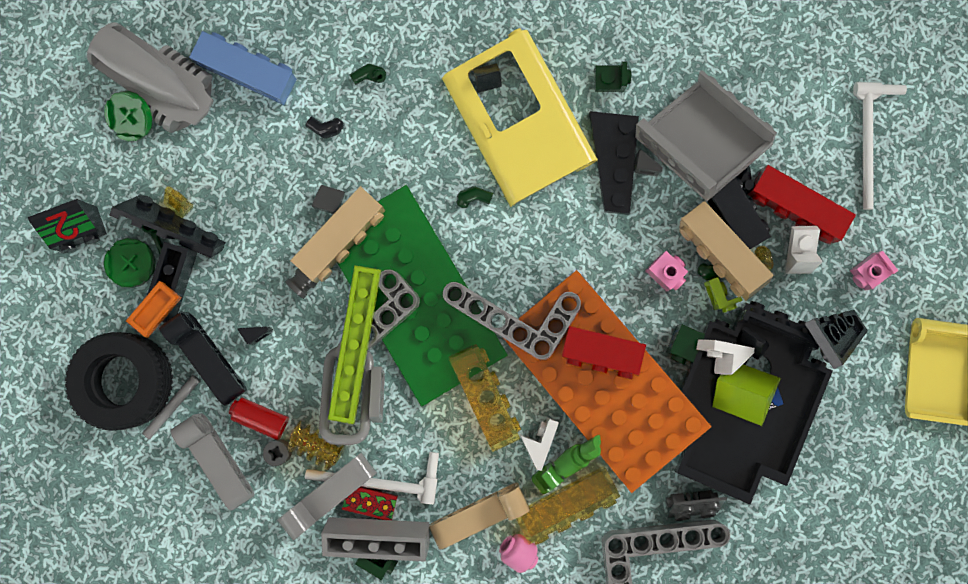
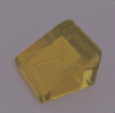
(177, 202)

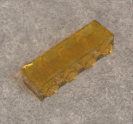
(567, 505)

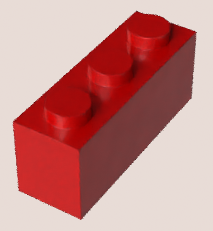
(603, 352)

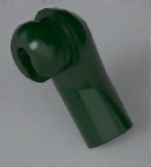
(369, 72)
(471, 194)

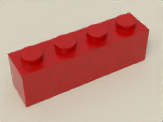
(801, 204)

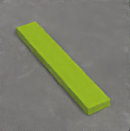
(354, 344)

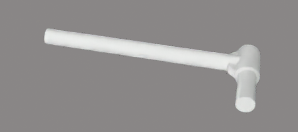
(868, 92)
(425, 489)

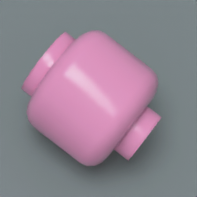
(518, 553)

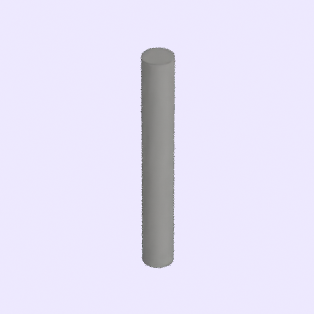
(171, 407)

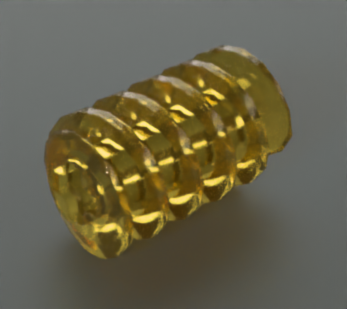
(314, 446)

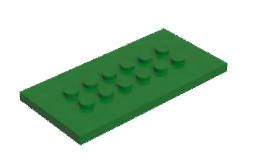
(435, 329)

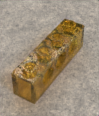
(496, 435)

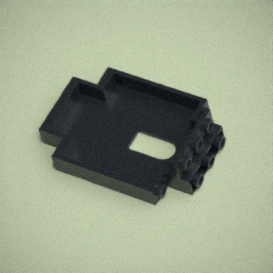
(739, 452)

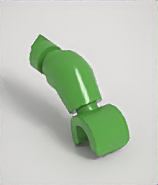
(567, 464)

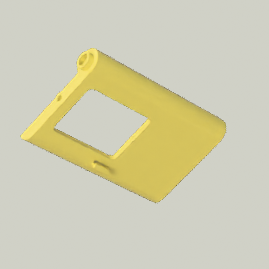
(538, 147)
(937, 372)

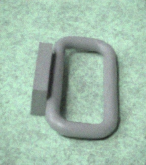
(371, 402)

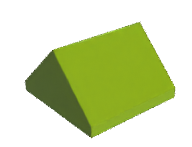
(746, 393)

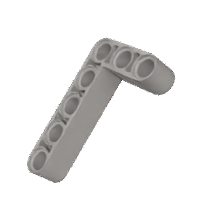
(511, 323)
(652, 545)

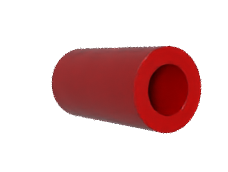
(258, 418)

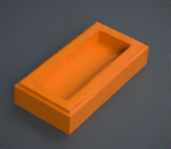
(153, 309)

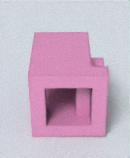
(863, 271)

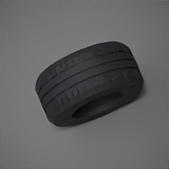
(85, 381)

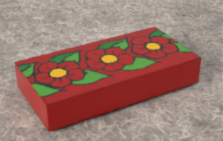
(371, 503)

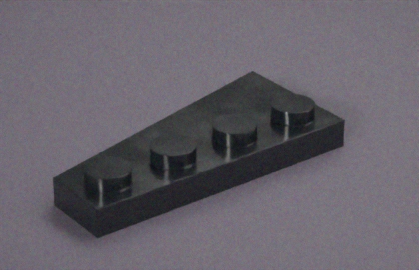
(615, 152)
(146, 212)
(837, 335)

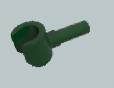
(152, 233)

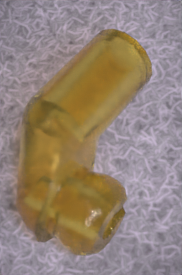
(765, 256)

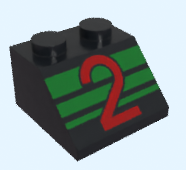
(69, 225)

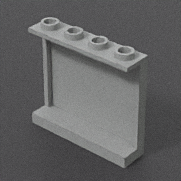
(706, 136)

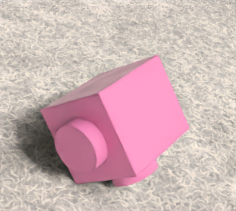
(668, 271)

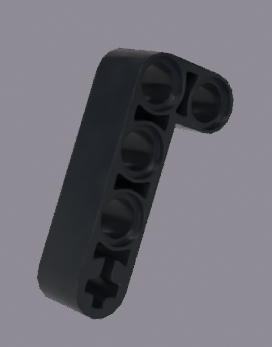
(204, 356)

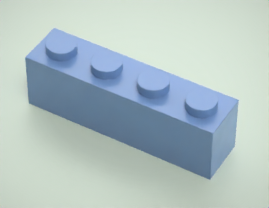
(242, 67)

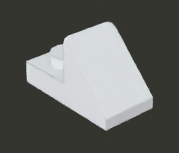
(802, 250)
(728, 355)
(539, 449)

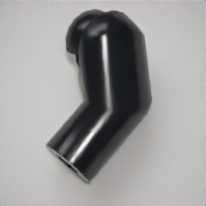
(326, 129)

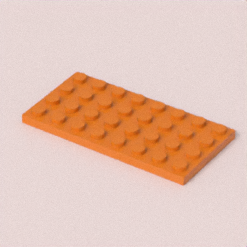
(638, 419)

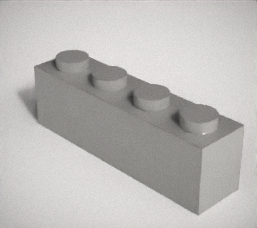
(375, 539)

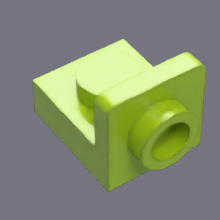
(717, 293)

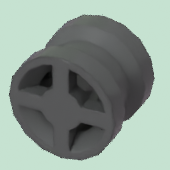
(300, 283)
(281, 452)

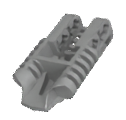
(167, 81)

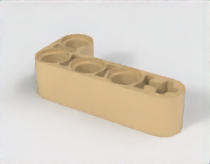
(479, 515)

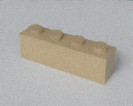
(338, 235)
(725, 251)

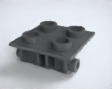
(706, 505)

